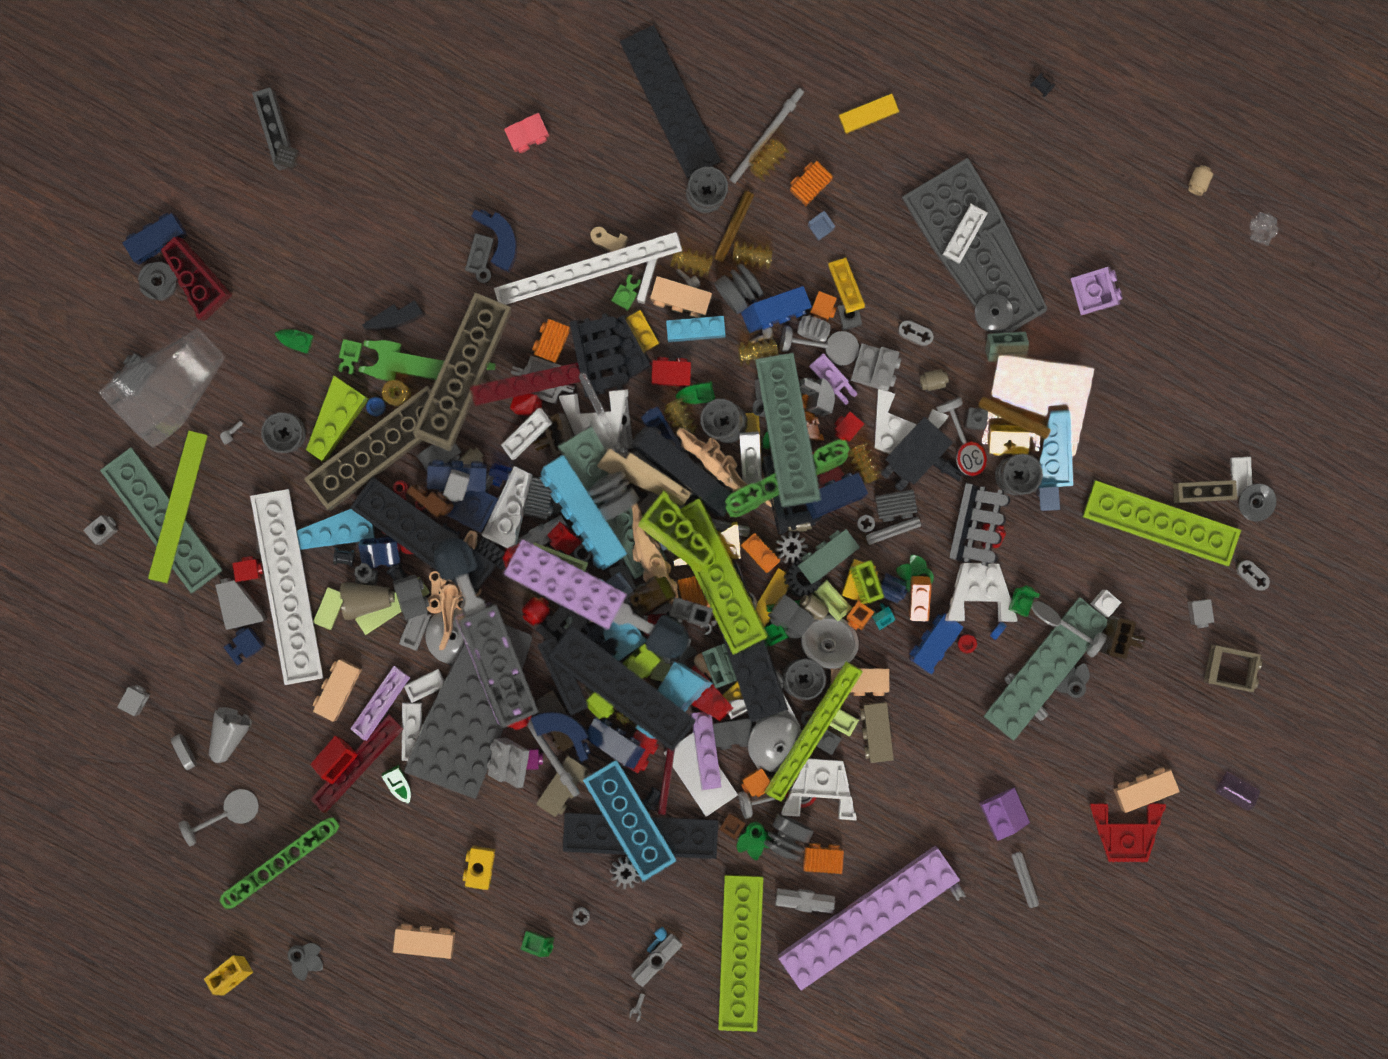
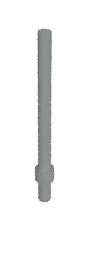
(789, 106)
(565, 777)

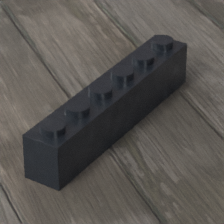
(682, 470)

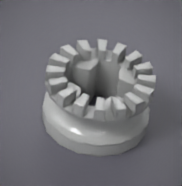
(862, 518)
(957, 892)
(577, 920)

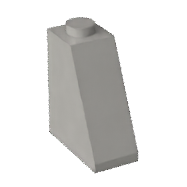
(237, 605)

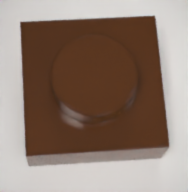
(732, 826)

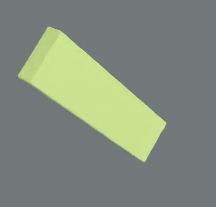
(374, 620)

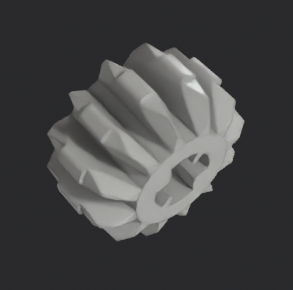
(814, 328)
(786, 543)
(621, 878)

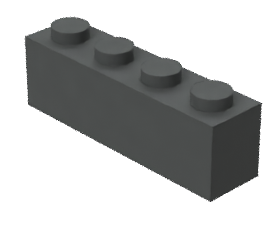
(271, 121)

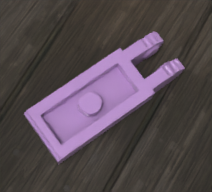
(825, 369)

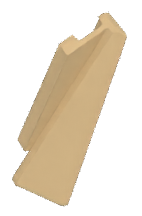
(643, 475)

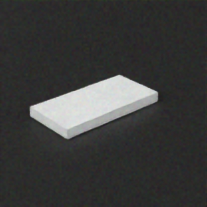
(686, 766)

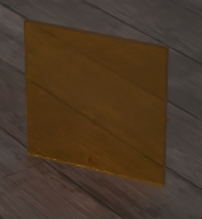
(1035, 389)

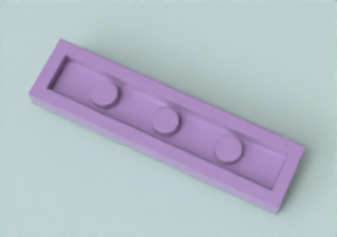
(380, 703)
(706, 751)

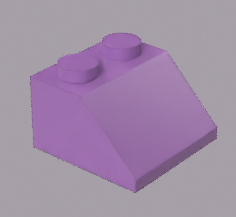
(1004, 814)

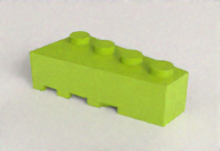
(335, 418)
(676, 533)
(641, 663)

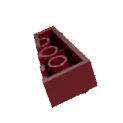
(199, 283)

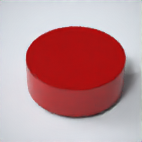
(967, 643)

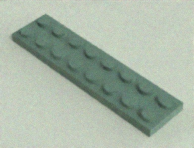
(787, 430)
(583, 455)
(149, 505)
(1044, 670)

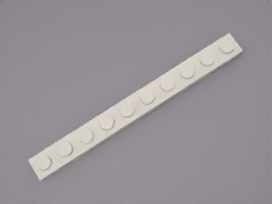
(588, 269)

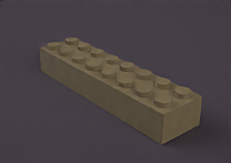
(462, 368)
(369, 453)

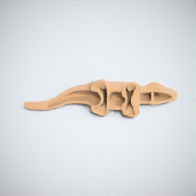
(713, 459)
(648, 553)
(451, 595)

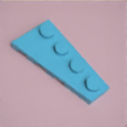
(1057, 451)
(336, 530)

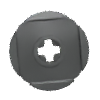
(147, 282)

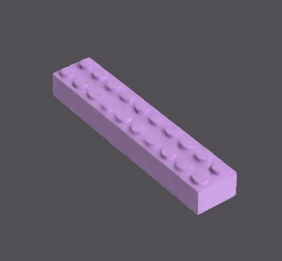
(868, 917)

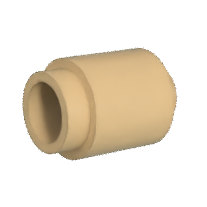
(1200, 180)

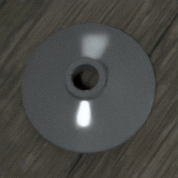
(984, 315)
(1265, 502)

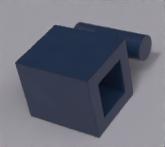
(893, 588)
(247, 644)

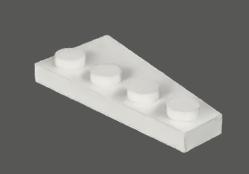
(508, 513)

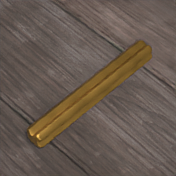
(734, 226)
(1014, 418)

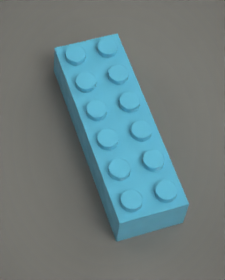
(582, 512)
(629, 820)

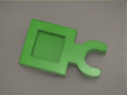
(625, 295)
(351, 353)

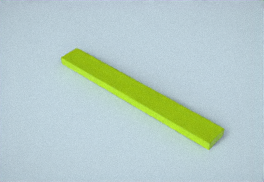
(178, 507)
(813, 731)

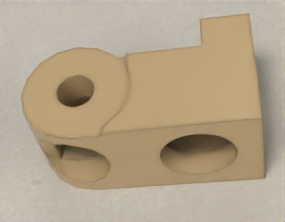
(607, 241)

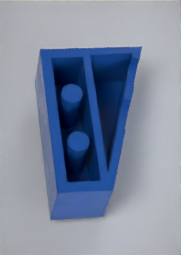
(776, 309)
(935, 643)

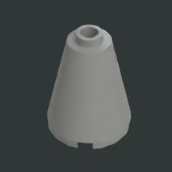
(226, 733)

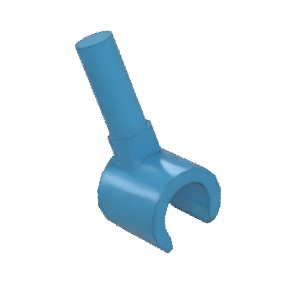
(661, 935)

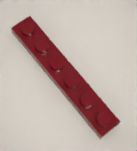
(525, 384)
(367, 754)

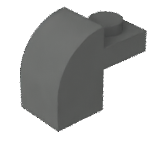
(820, 395)
(691, 612)

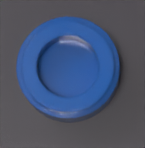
(376, 406)
(998, 630)

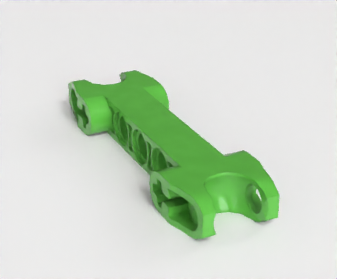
(394, 362)
(824, 461)
(255, 879)

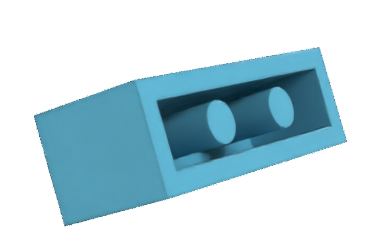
(695, 329)

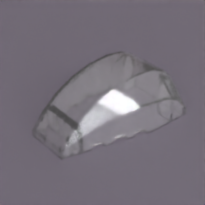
(164, 386)

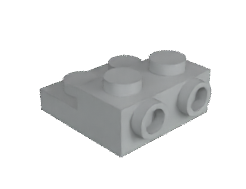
(876, 367)
(508, 762)

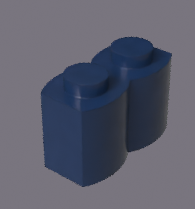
(379, 552)

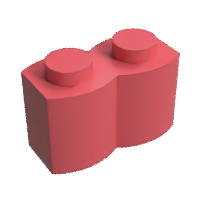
(527, 133)

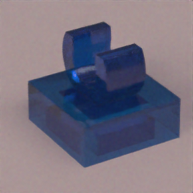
(499, 473)

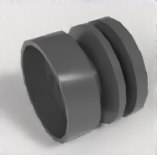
(704, 179)
(739, 288)
(714, 416)
(274, 438)
(1029, 474)
(614, 497)
(814, 678)
(788, 837)

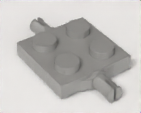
(536, 364)

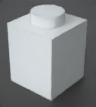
(1105, 603)

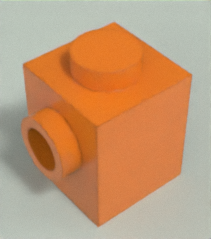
(823, 306)
(859, 616)
(756, 783)

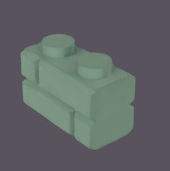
(1006, 343)
(719, 665)

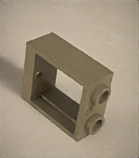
(1214, 662)

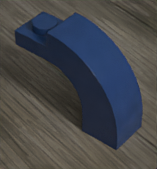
(507, 244)
(654, 418)
(564, 723)

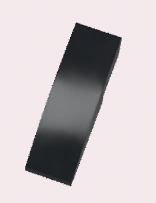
(394, 318)

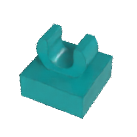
(884, 617)

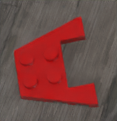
(1127, 840)

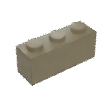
(1205, 491)
(877, 732)
(556, 794)

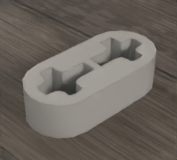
(917, 329)
(1256, 572)
(183, 751)

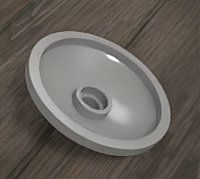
(834, 634)
(434, 636)
(766, 738)

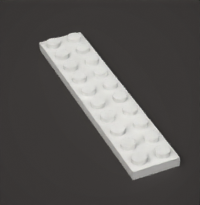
(286, 587)

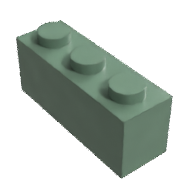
(828, 555)

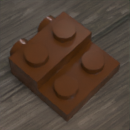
(434, 501)

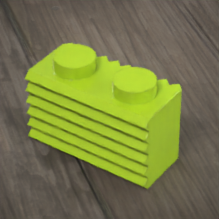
(866, 582)

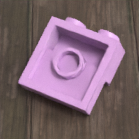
(1096, 290)

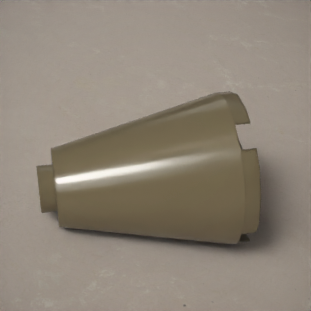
(364, 599)

